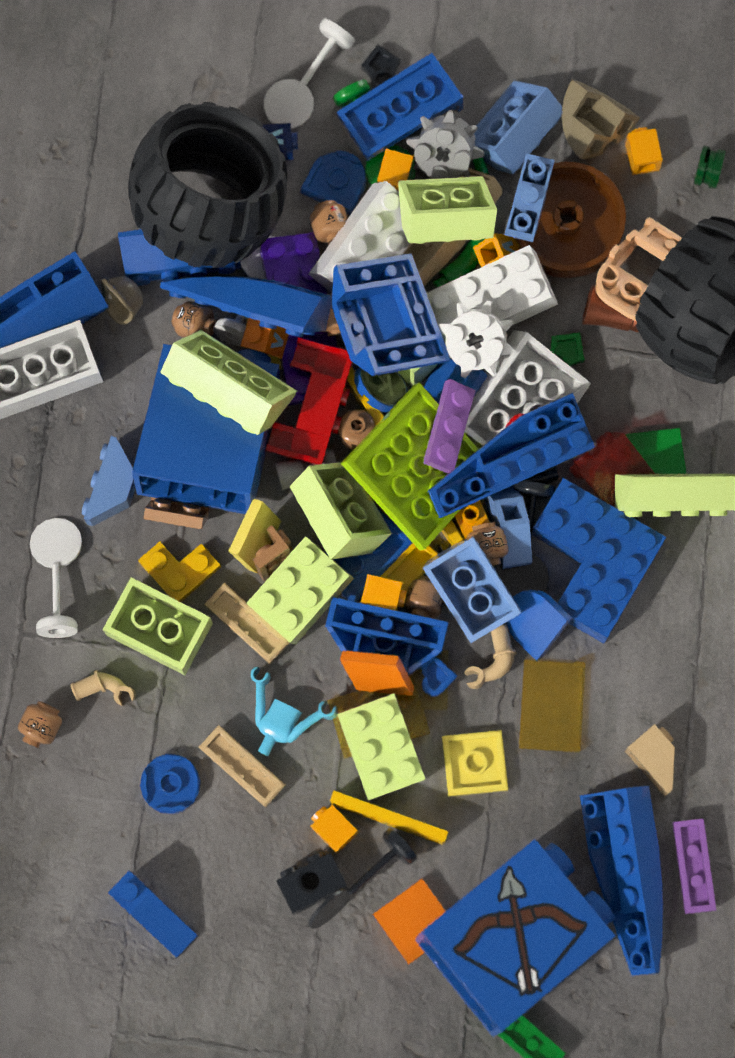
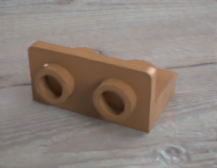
(176, 513)
(271, 557)

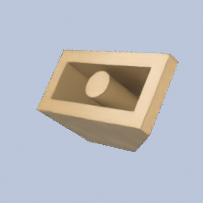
(655, 757)

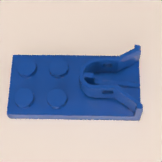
(397, 105)

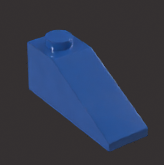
(152, 913)

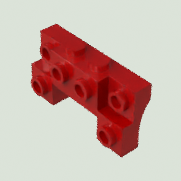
(321, 403)

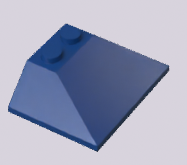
(386, 315)

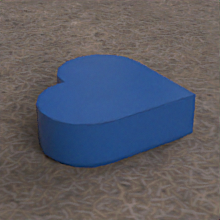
(436, 677)

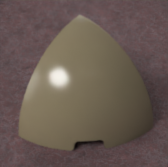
(593, 120)

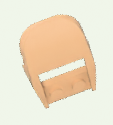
(621, 288)

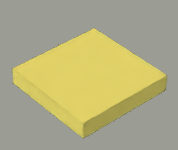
(253, 533)
(475, 763)

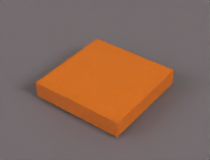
(377, 673)
(408, 916)

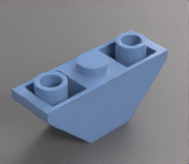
(529, 197)
(111, 485)
(509, 513)

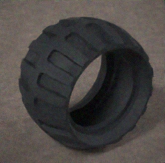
(219, 145)
(691, 304)

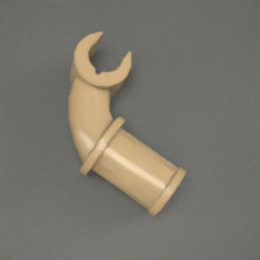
(98, 682)

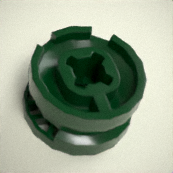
(709, 167)

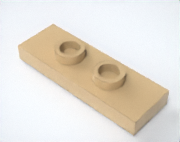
(246, 623)
(242, 766)

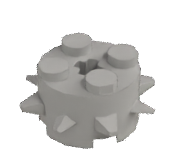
(435, 137)

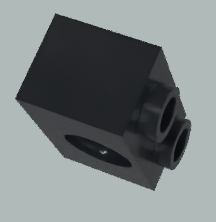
(329, 882)

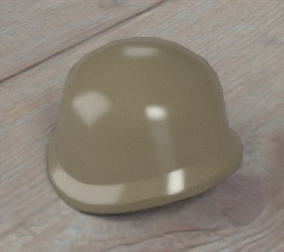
(122, 298)

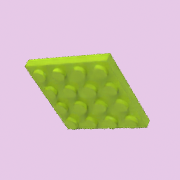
(393, 470)

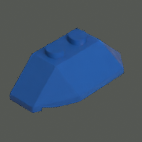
(386, 632)

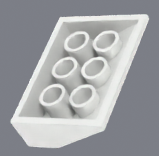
(520, 386)

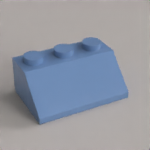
(516, 125)
(471, 588)

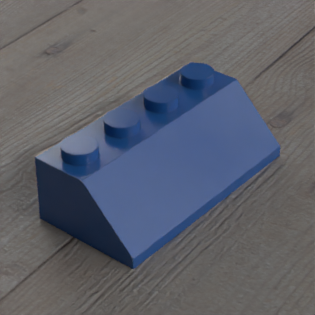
(148, 263)

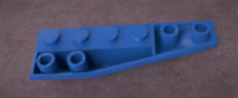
(260, 299)
(49, 301)
(516, 453)
(628, 869)

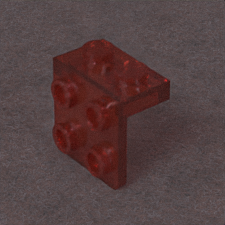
(610, 456)

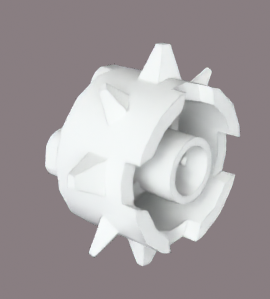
(482, 323)

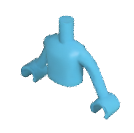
(281, 718)

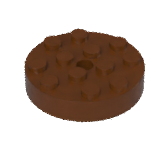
(597, 226)

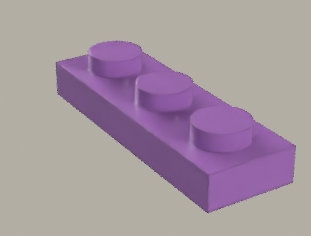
(449, 426)
(694, 866)

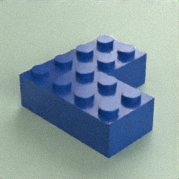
(611, 551)

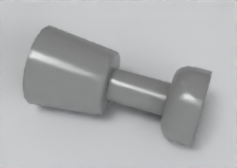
(290, 470)

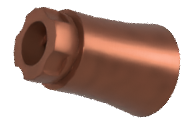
(601, 314)

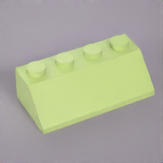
(227, 381)
(674, 493)

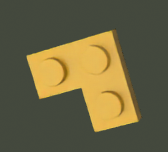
(181, 577)

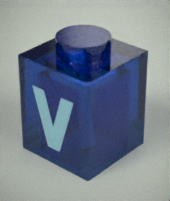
(287, 140)

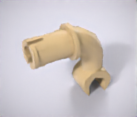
(503, 658)

